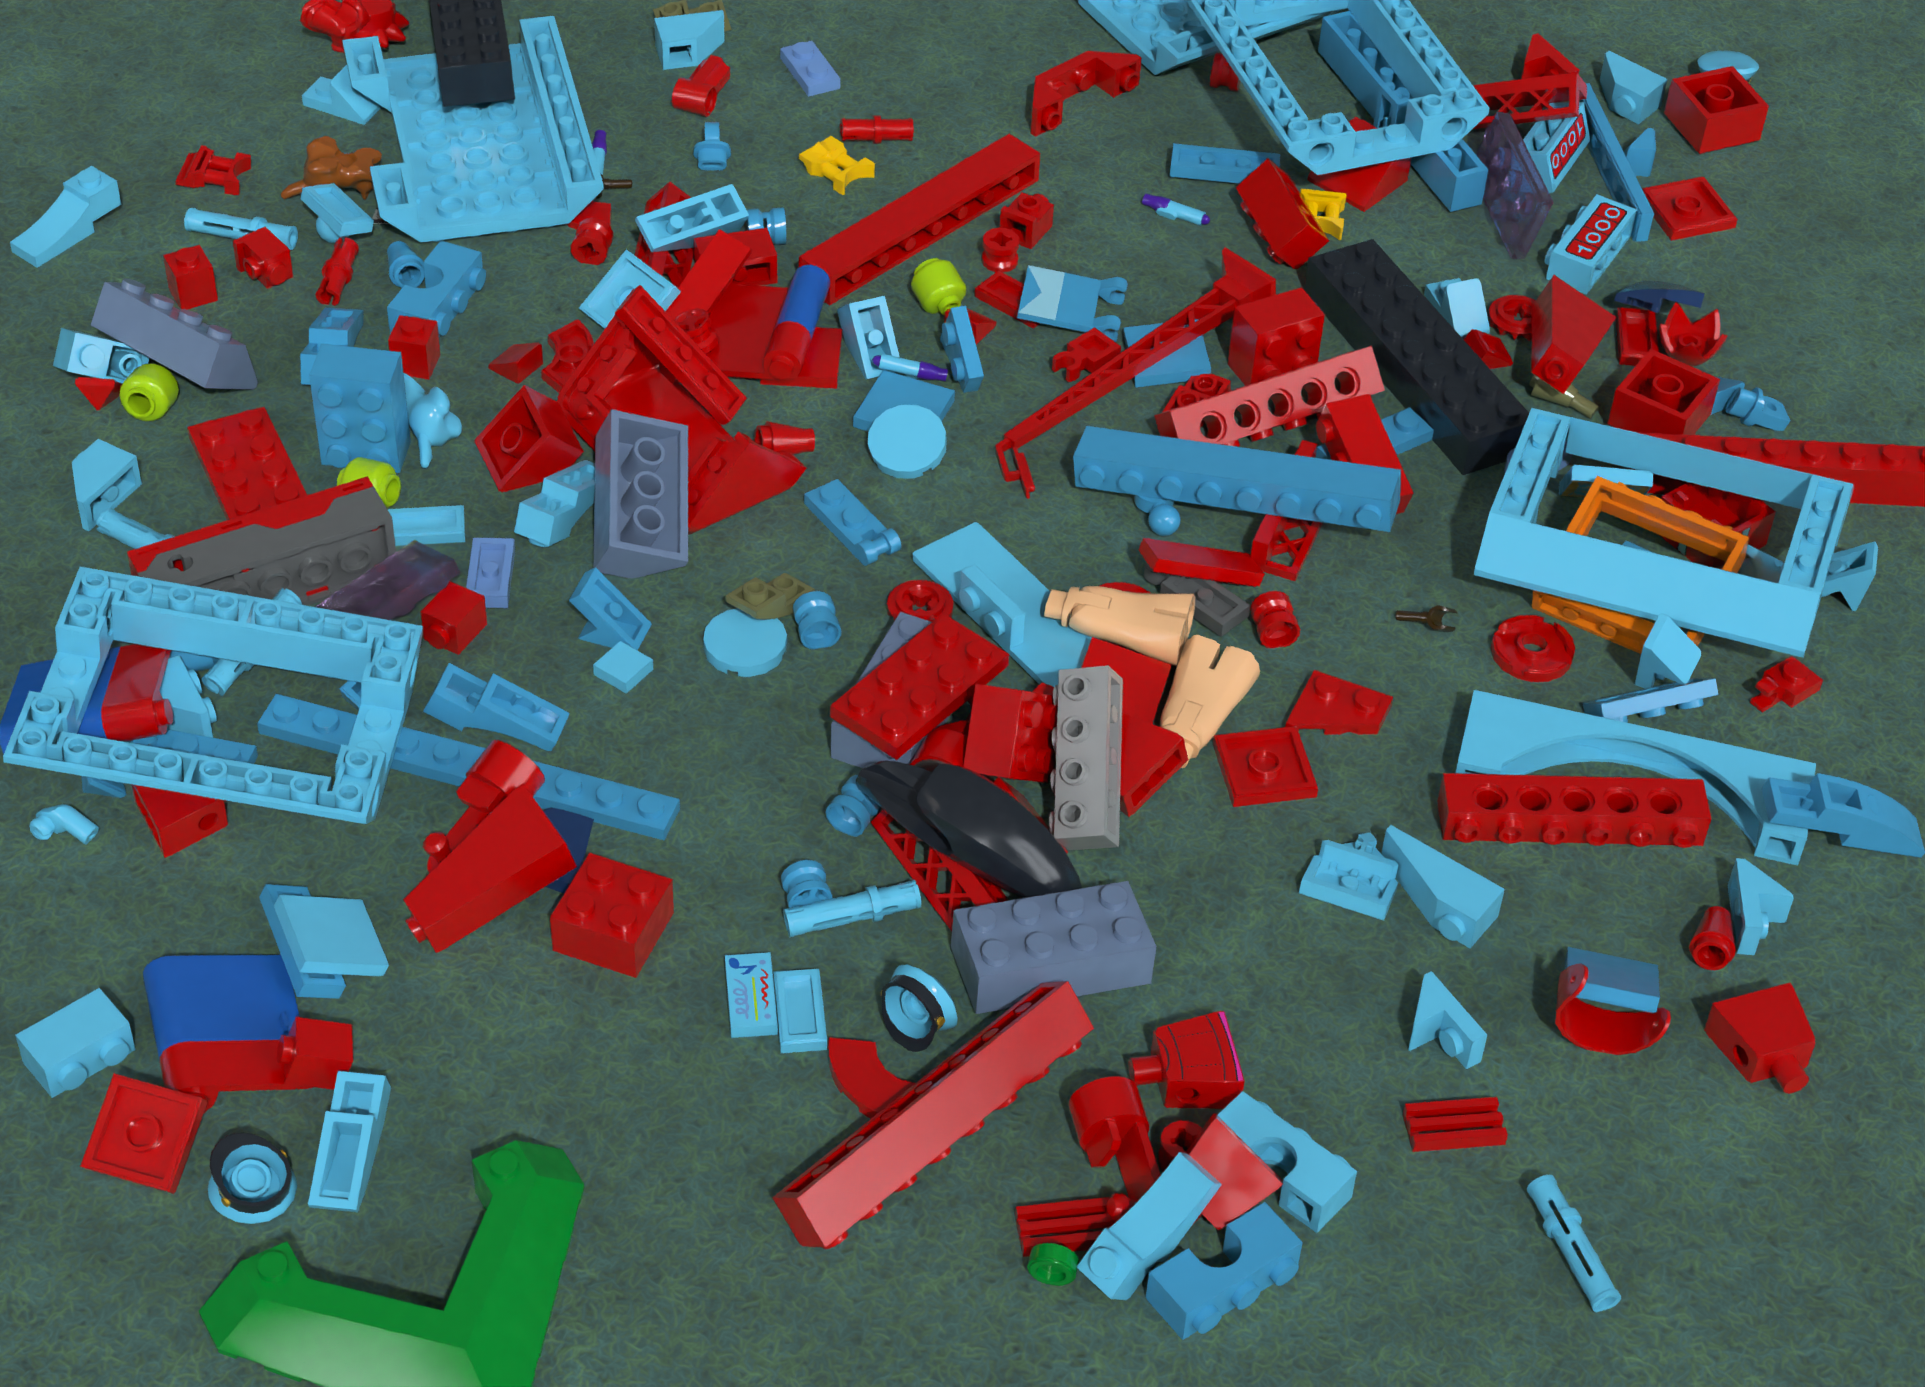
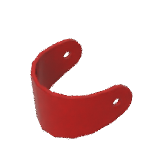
(1601, 1028)

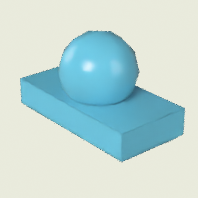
(336, 212)

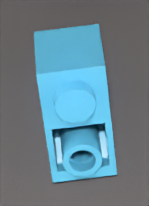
(688, 38)
(96, 356)
(183, 691)

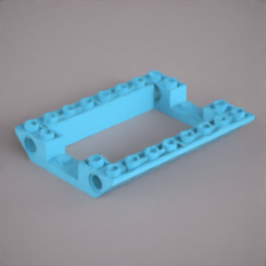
(1436, 118)
(1650, 583)
(232, 628)

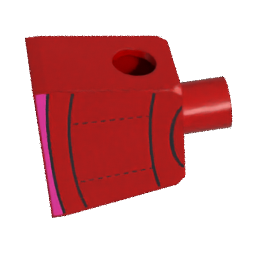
(1192, 1063)

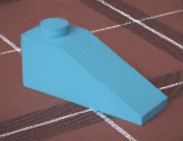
(695, 217)
(1444, 891)

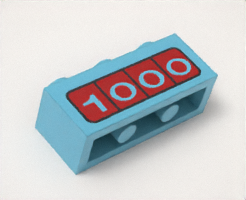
(1557, 145)
(1590, 243)

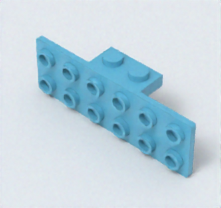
(1003, 601)

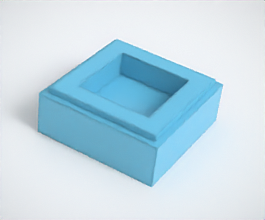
(623, 667)

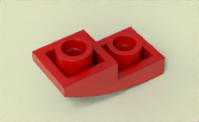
(1197, 389)

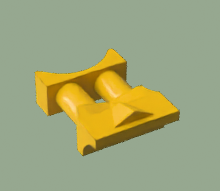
(830, 154)
(1329, 202)

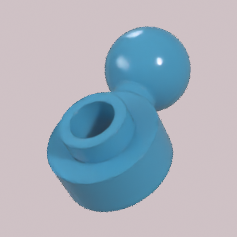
(1163, 517)

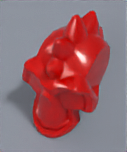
(354, 20)

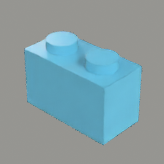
(75, 1043)

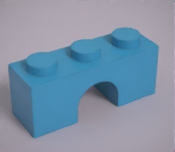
(450, 280)
(1197, 1295)

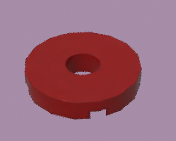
(1532, 665)

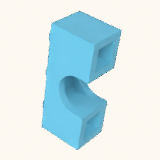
(1316, 1179)

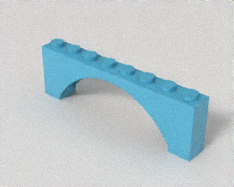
(1525, 736)

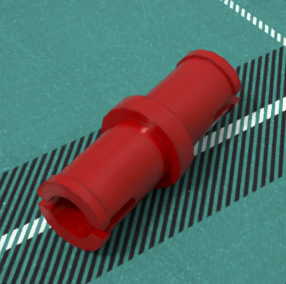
(876, 129)
(337, 271)

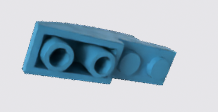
(1841, 806)

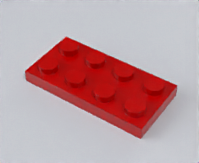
(245, 462)
(919, 686)

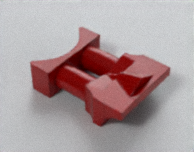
(206, 167)

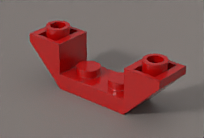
(1107, 70)

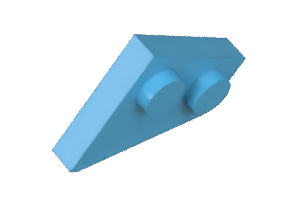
(962, 350)

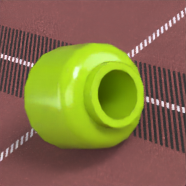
(938, 286)
(149, 392)
(380, 474)

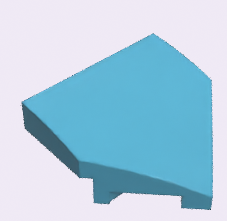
(1352, 876)

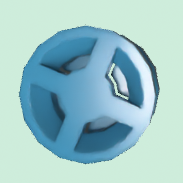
(805, 883)

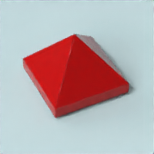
(98, 390)

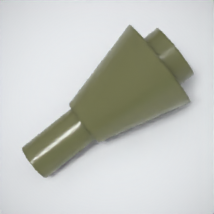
(1570, 398)

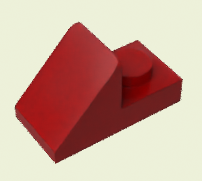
(1545, 60)

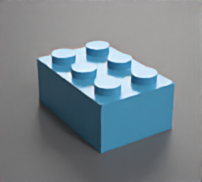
(360, 405)

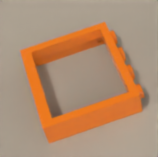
(1656, 516)

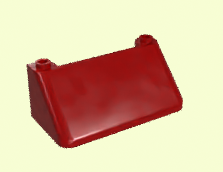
(722, 470)

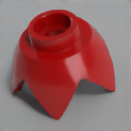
(1690, 341)

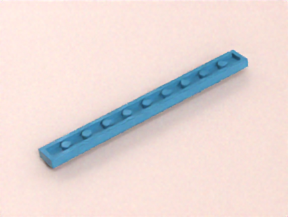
(450, 760)

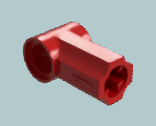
(700, 90)

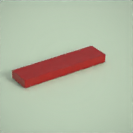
(680, 355)

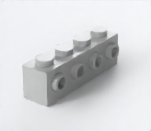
(1087, 758)

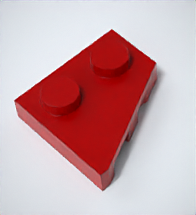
(1339, 707)

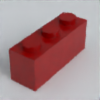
(1281, 215)
(1357, 435)

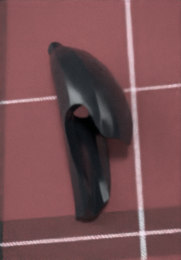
(972, 825)

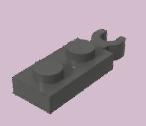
(1214, 604)

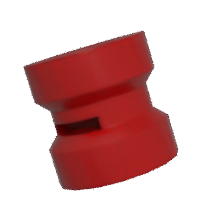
(1275, 619)

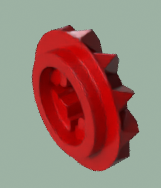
(1505, 309)
(920, 594)

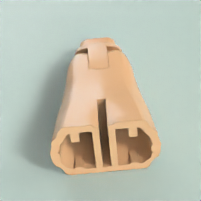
(1140, 621)
(1206, 690)

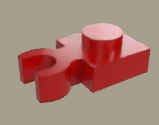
(1086, 352)

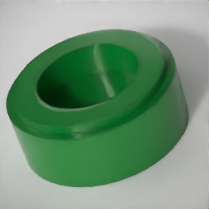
(1053, 1264)

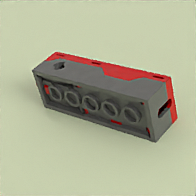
(298, 545)

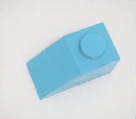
(1631, 88)
(868, 333)
(103, 479)

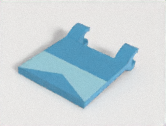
(1070, 300)

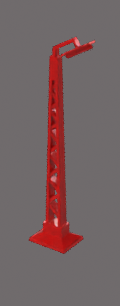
(1239, 285)

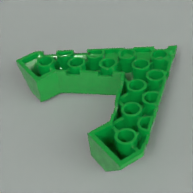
(361, 1339)

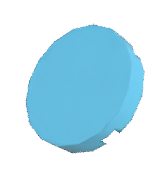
(907, 441)
(744, 643)

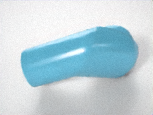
(63, 819)

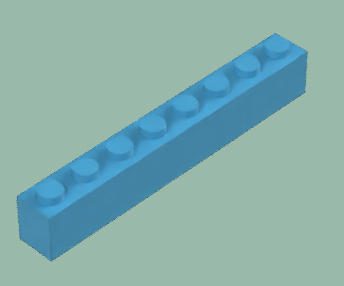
(1452, 174)
(1238, 478)

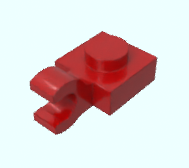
(1786, 682)

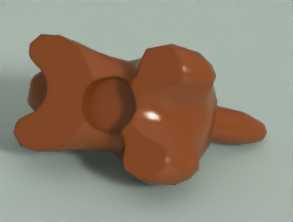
(329, 165)

